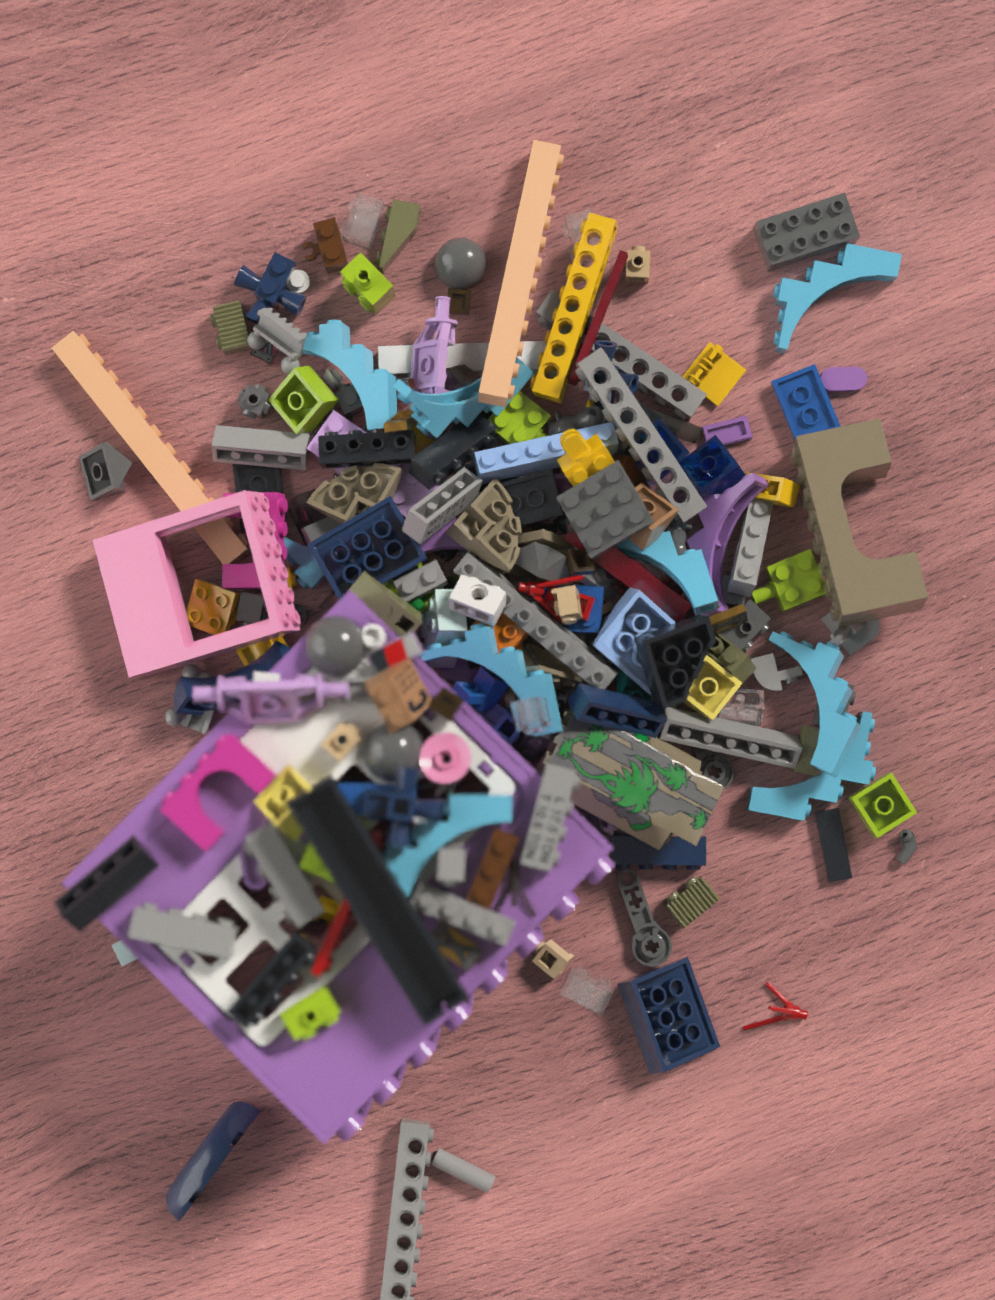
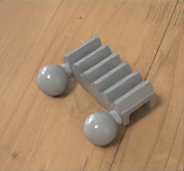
(280, 335)
(196, 722)

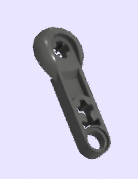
(718, 760)
(644, 926)

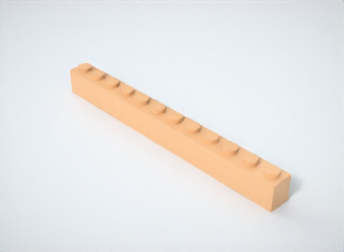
(519, 274)
(146, 443)

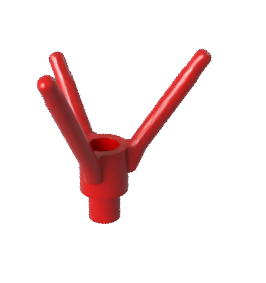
(536, 591)
(787, 1012)

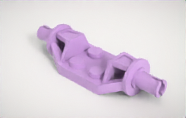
(430, 354)
(271, 700)

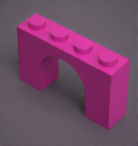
(245, 575)
(185, 806)

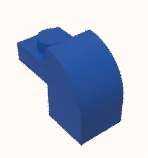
(483, 691)
(502, 722)

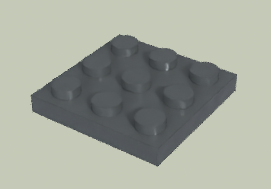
(605, 510)

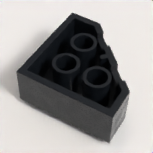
(674, 658)

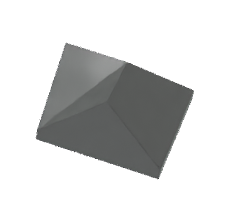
(104, 471)
(543, 562)

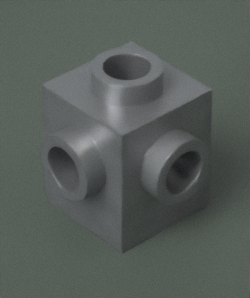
(256, 409)

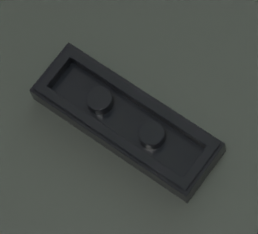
(833, 845)

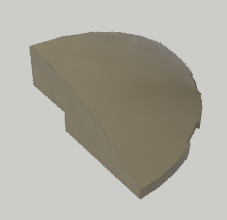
(355, 490)
(489, 527)

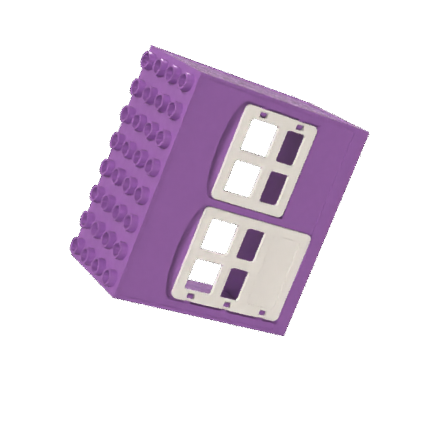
(365, 1052)

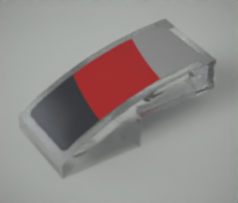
(394, 652)

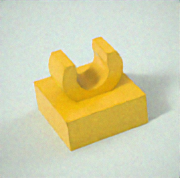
(330, 907)

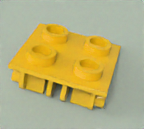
(714, 373)

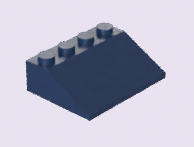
(368, 544)
(668, 1015)

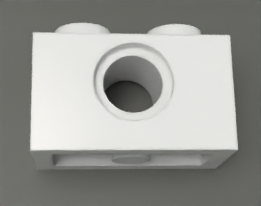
(485, 610)

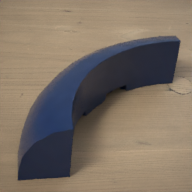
(184, 689)
(209, 1157)

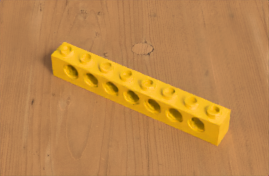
(555, 388)

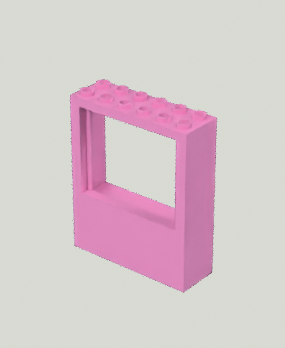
(149, 600)

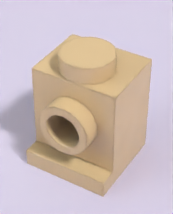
(635, 272)
(568, 604)
(340, 751)
(551, 966)

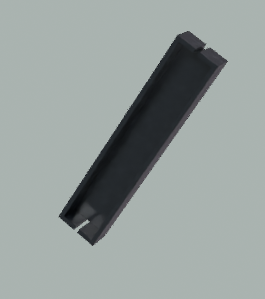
(377, 899)

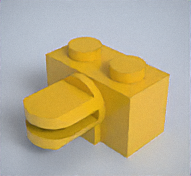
(582, 456)

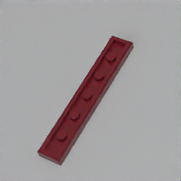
(600, 313)
(640, 578)

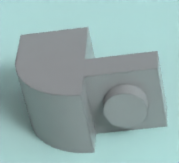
(769, 677)

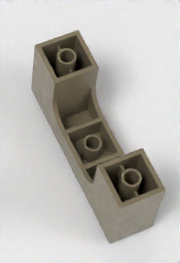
(857, 585)

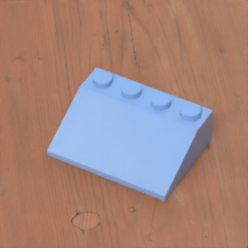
(629, 619)

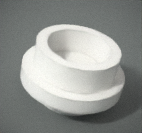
(298, 281)
(333, 377)
(373, 636)

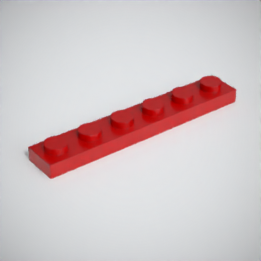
(344, 916)

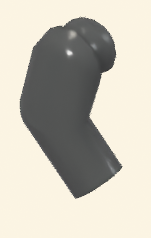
(908, 845)

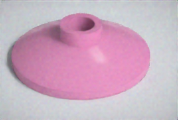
(436, 749)

